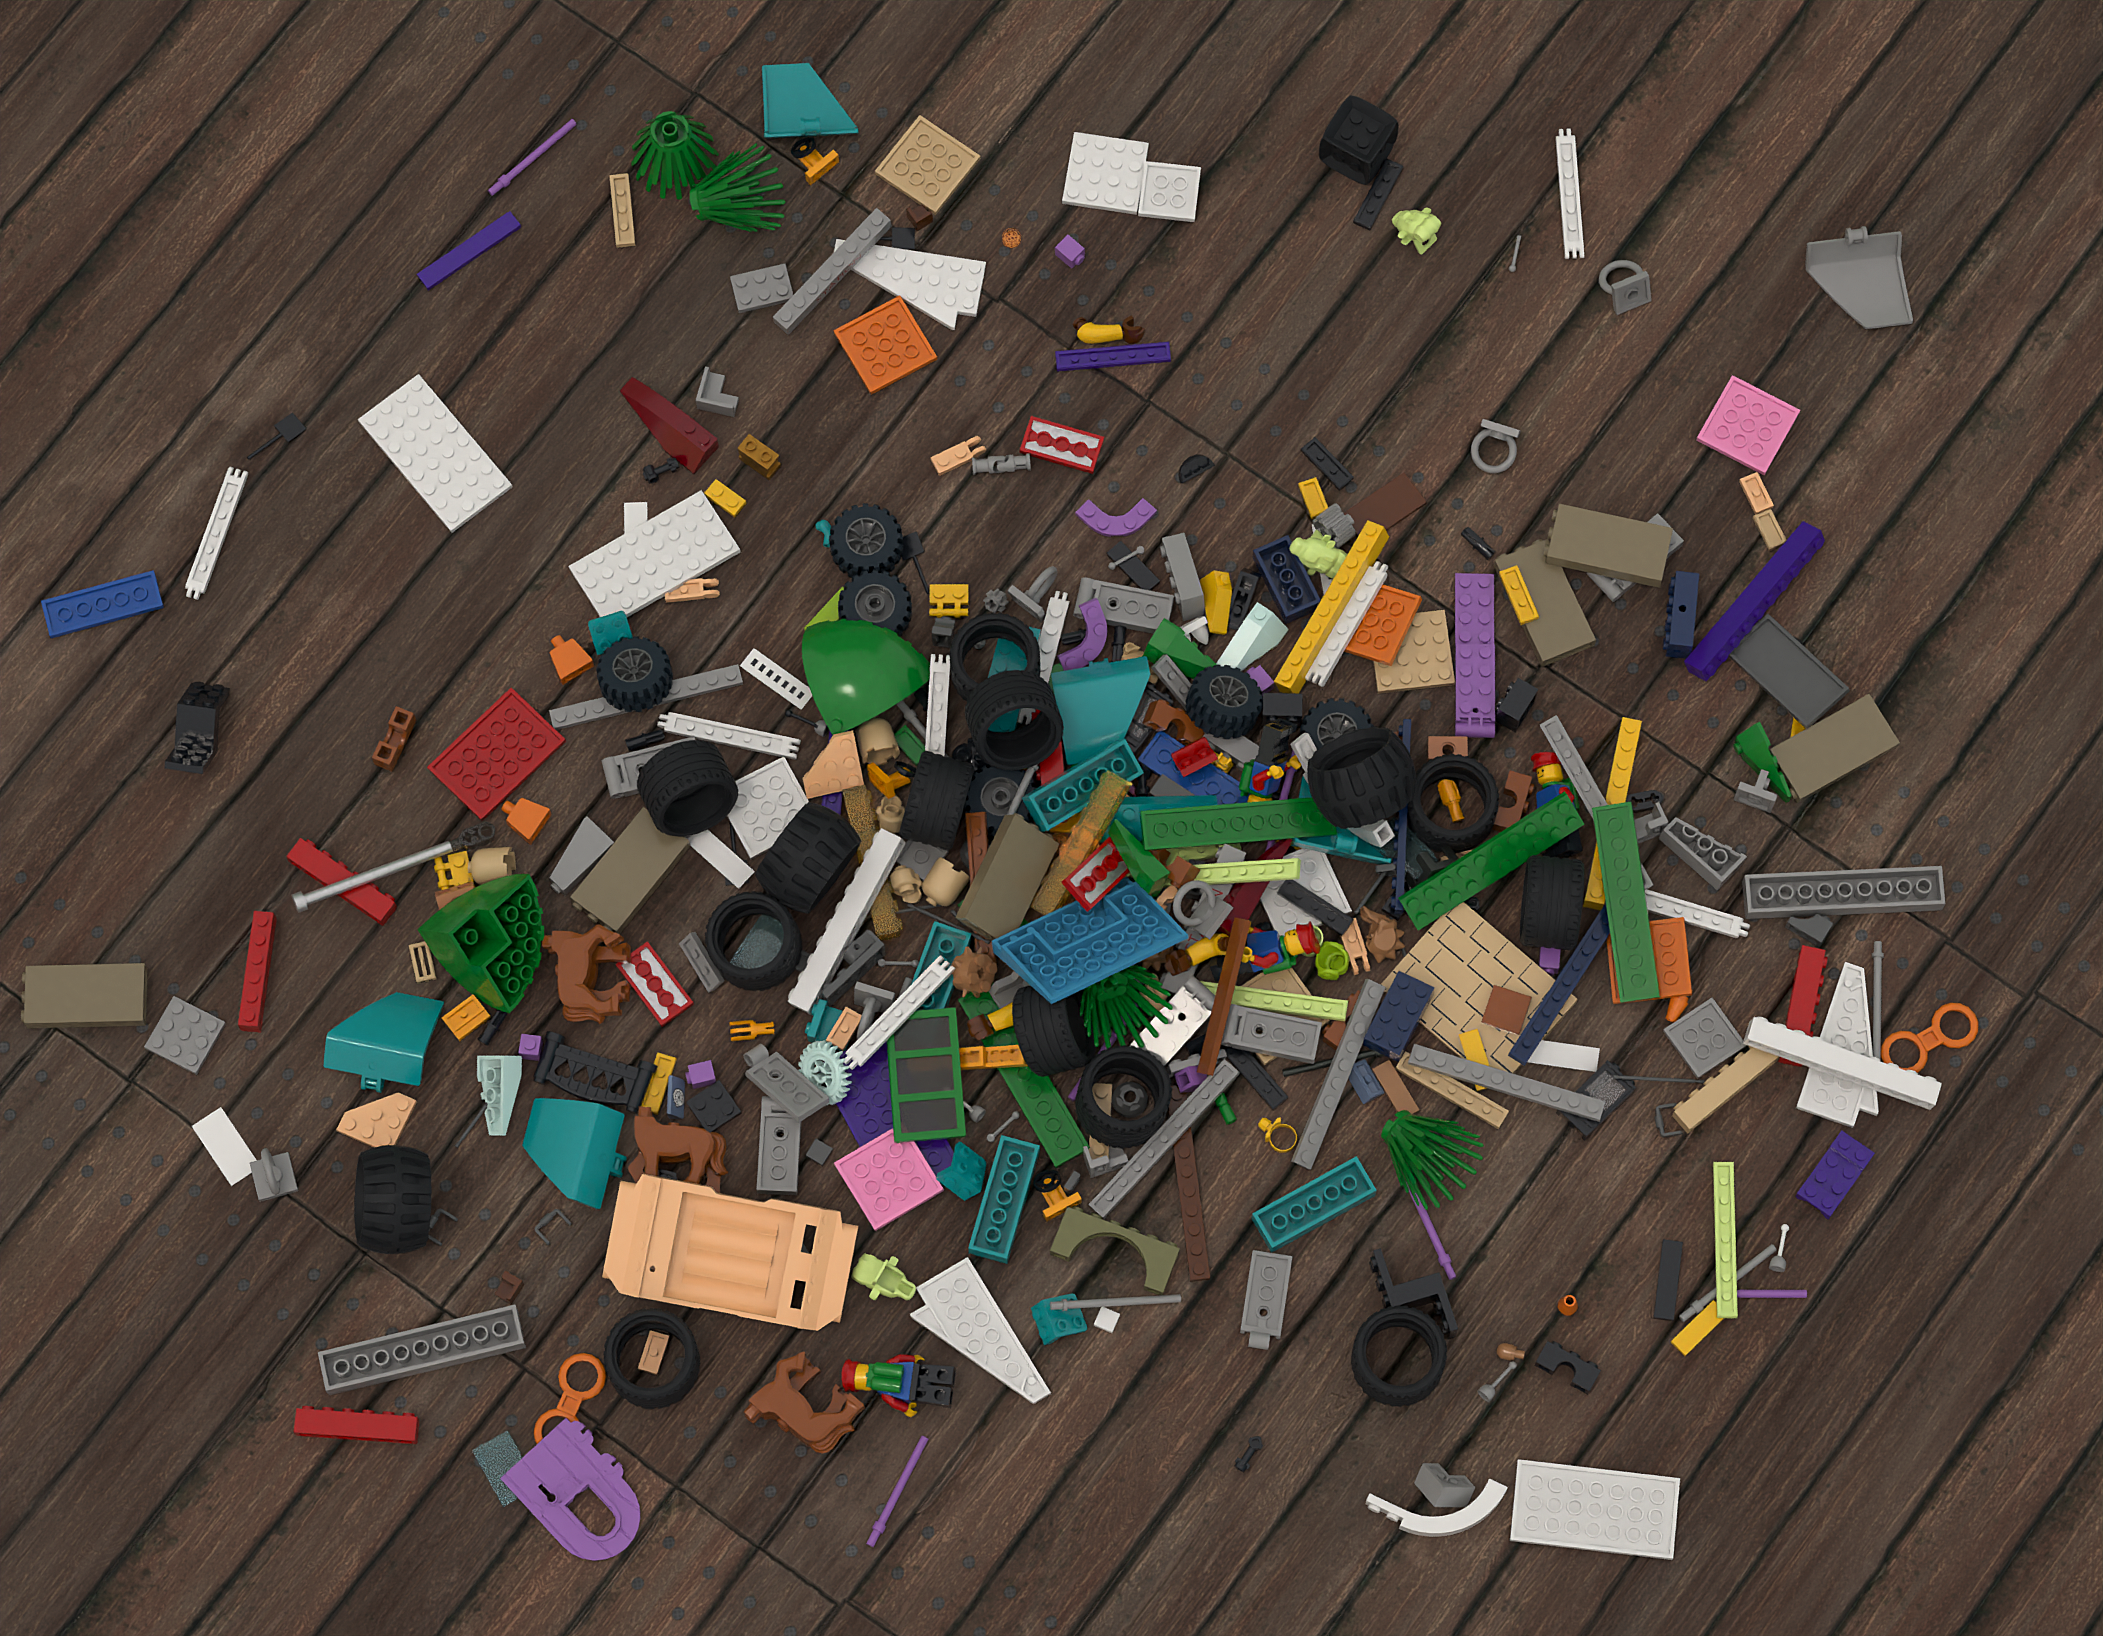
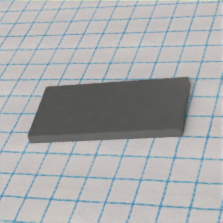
(1788, 671)

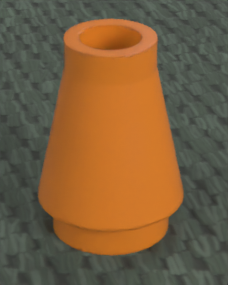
(1676, 1007)
(1567, 1309)

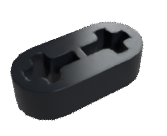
(1643, 796)

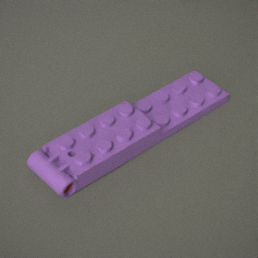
(1474, 655)

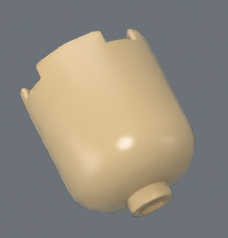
(876, 741)
(491, 864)
(943, 883)

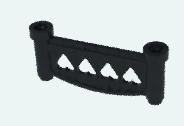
(556, 1054)

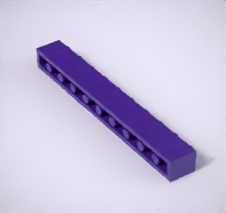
(1754, 601)

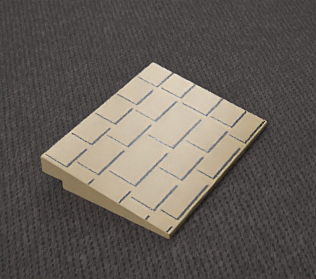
(1463, 963)

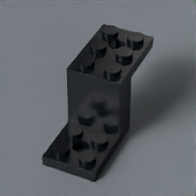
(197, 727)
(1414, 1293)

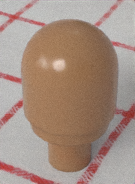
(1509, 1352)

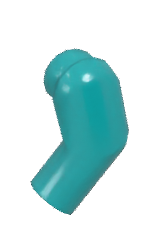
(825, 527)

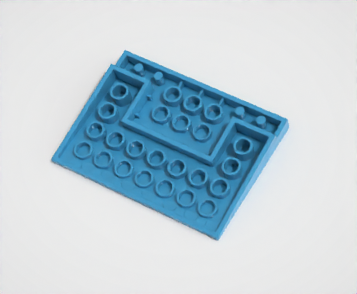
(1082, 947)

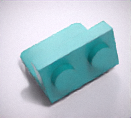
(608, 630)
(823, 1022)
(965, 1173)
(1057, 1323)

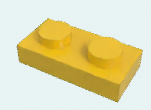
(725, 498)

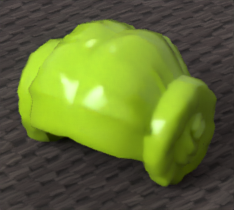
(1332, 960)

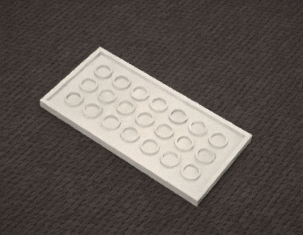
(435, 453)
(655, 557)
(1595, 1509)

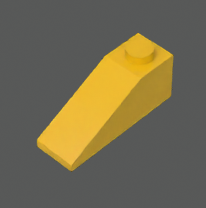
(1217, 600)

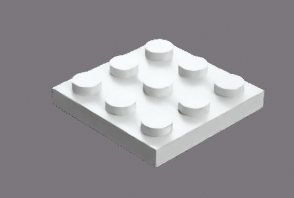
(1169, 191)

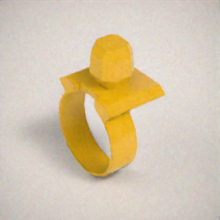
(1266, 1125)

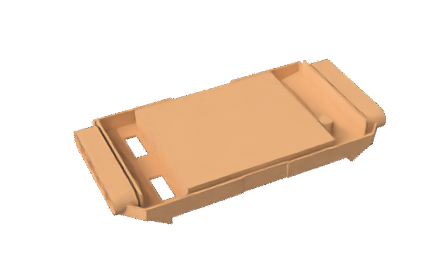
(728, 1252)

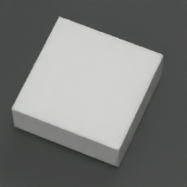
(1106, 1319)

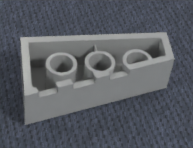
(1183, 576)
(1701, 852)

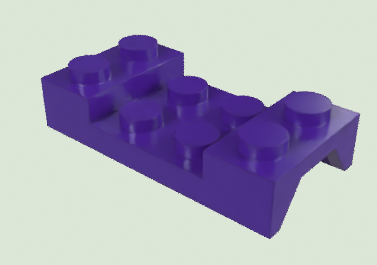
(1835, 1174)

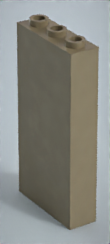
(1608, 545)
(1561, 622)
(1834, 748)
(628, 873)
(1007, 878)
(84, 995)

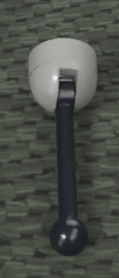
(820, 726)

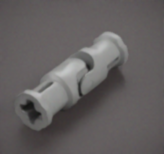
(1004, 463)

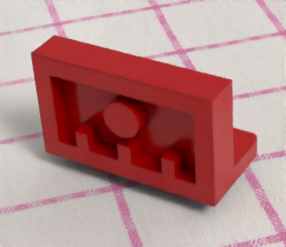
(1193, 756)

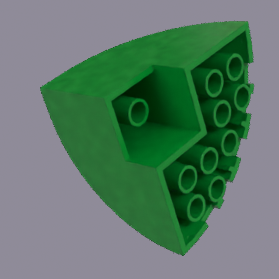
(859, 670)
(490, 939)

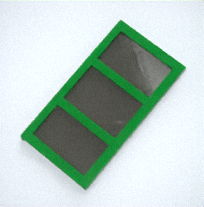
(926, 1077)

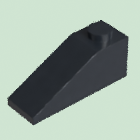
(1242, 597)

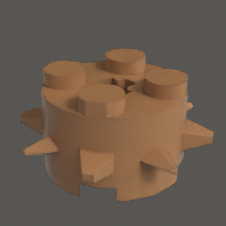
(973, 972)

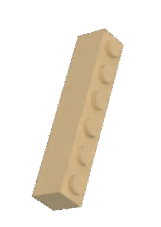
(1722, 1088)

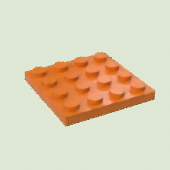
(885, 345)
(1384, 625)
(1670, 958)

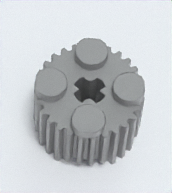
(1335, 524)

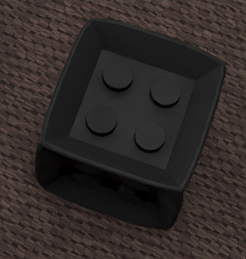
(1358, 139)

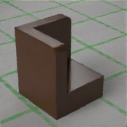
(919, 217)
(509, 1287)

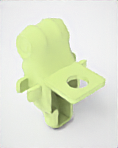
(1418, 227)
(1318, 554)
(882, 1277)

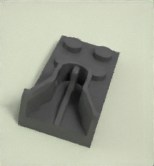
(861, 961)

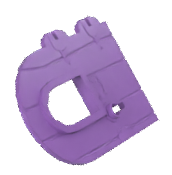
(565, 1467)

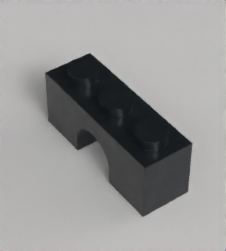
(1554, 1356)

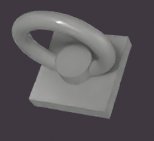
(1630, 291)
(1497, 431)
(1031, 597)
(1209, 913)
(873, 1000)
(273, 1175)

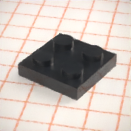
(714, 1107)

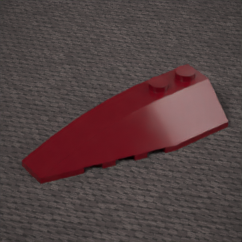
(672, 428)
(1247, 895)

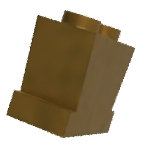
(759, 457)

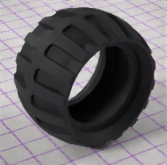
(1361, 777)
(808, 857)
(392, 1199)

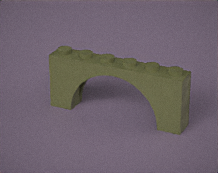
(1081, 1227)

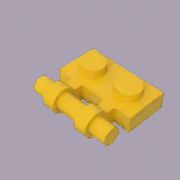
(948, 595)
(459, 869)

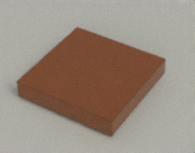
(1506, 1009)

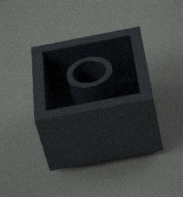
(1516, 705)
(1283, 706)

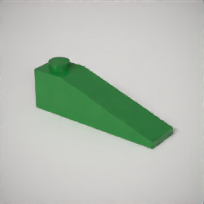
(1171, 640)
(1755, 751)
(1142, 864)

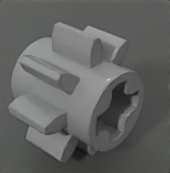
(995, 601)

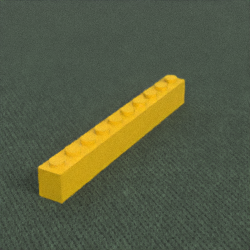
(1360, 557)
(1615, 794)

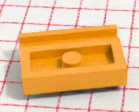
(466, 1017)

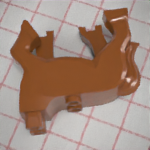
(579, 972)
(677, 1145)
(784, 1403)

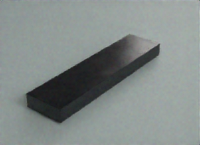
(1378, 194)
(1315, 906)
(1256, 1077)
(1668, 1280)

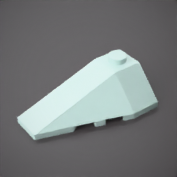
(1254, 638)
(500, 1083)

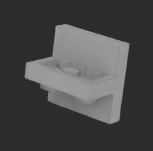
(1756, 795)

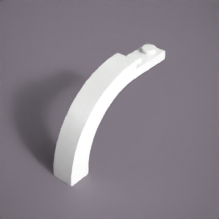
(1375, 834)
(1447, 1524)

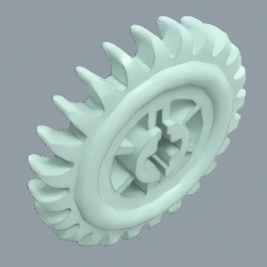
(831, 1072)

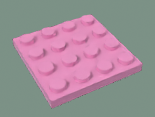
(1748, 425)
(888, 1178)

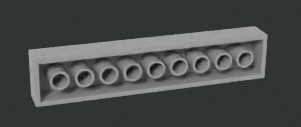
(1843, 892)
(421, 1350)

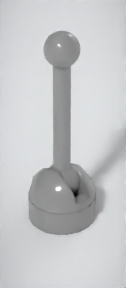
(1487, 1391)

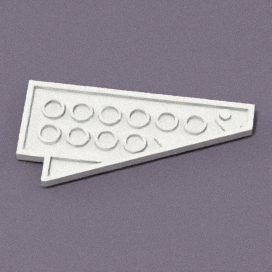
(926, 281)
(1849, 1026)
(970, 1321)

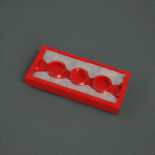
(1061, 444)
(1096, 875)
(655, 984)

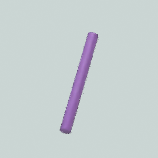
(1771, 1293)

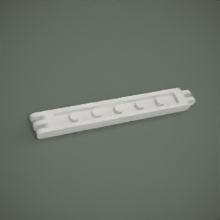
(1569, 194)
(215, 532)
(1347, 624)
(1049, 641)
(937, 705)
(729, 735)
(1696, 914)
(898, 1013)

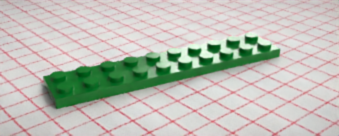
(1233, 824)
(1491, 861)
(1626, 902)
(1033, 1093)

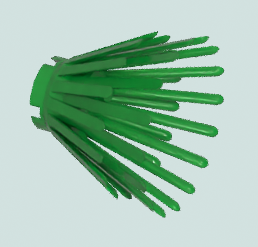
(673, 151)
(716, 198)
(1115, 994)
(1409, 1144)

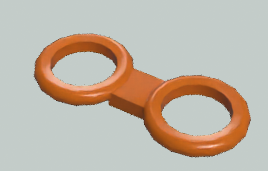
(1932, 1036)
(571, 1399)

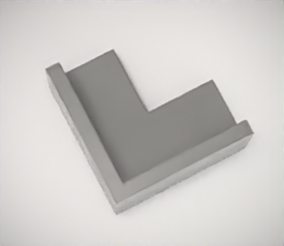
(710, 396)
(1651, 824)
(1006, 988)
(1103, 1165)
(1443, 1489)

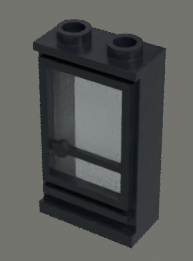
(1137, 732)
(1605, 1088)

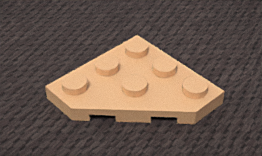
(835, 767)
(379, 1121)

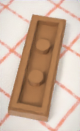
(1394, 1088)

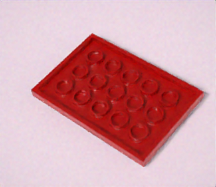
(496, 754)

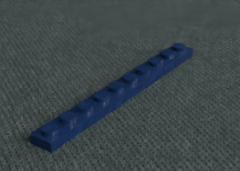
(1401, 827)
(1561, 989)

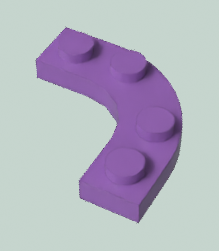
(1112, 525)
(1093, 641)

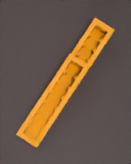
(991, 1057)

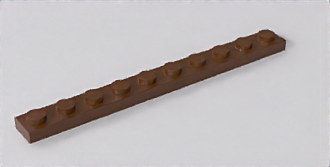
(1189, 1197)

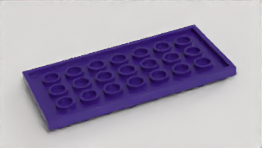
(869, 1108)

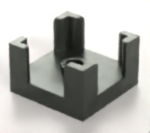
(1429, 866)

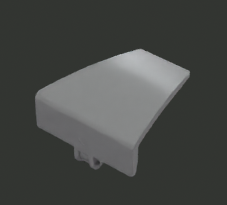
(1863, 276)

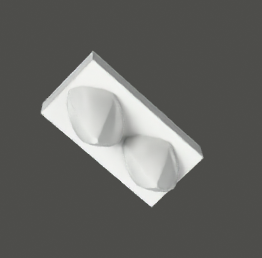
(1197, 628)

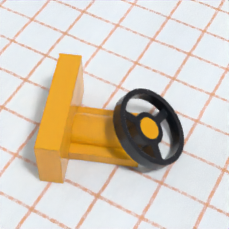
(812, 160)
(888, 784)
(1054, 1195)

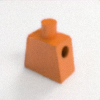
(569, 659)
(526, 818)

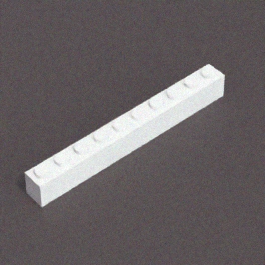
(847, 920)
(1842, 1063)

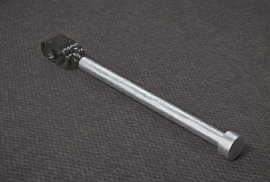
(302, 900)

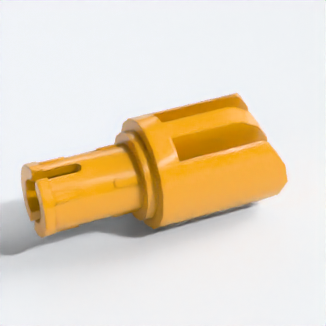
(1450, 798)
(754, 1029)

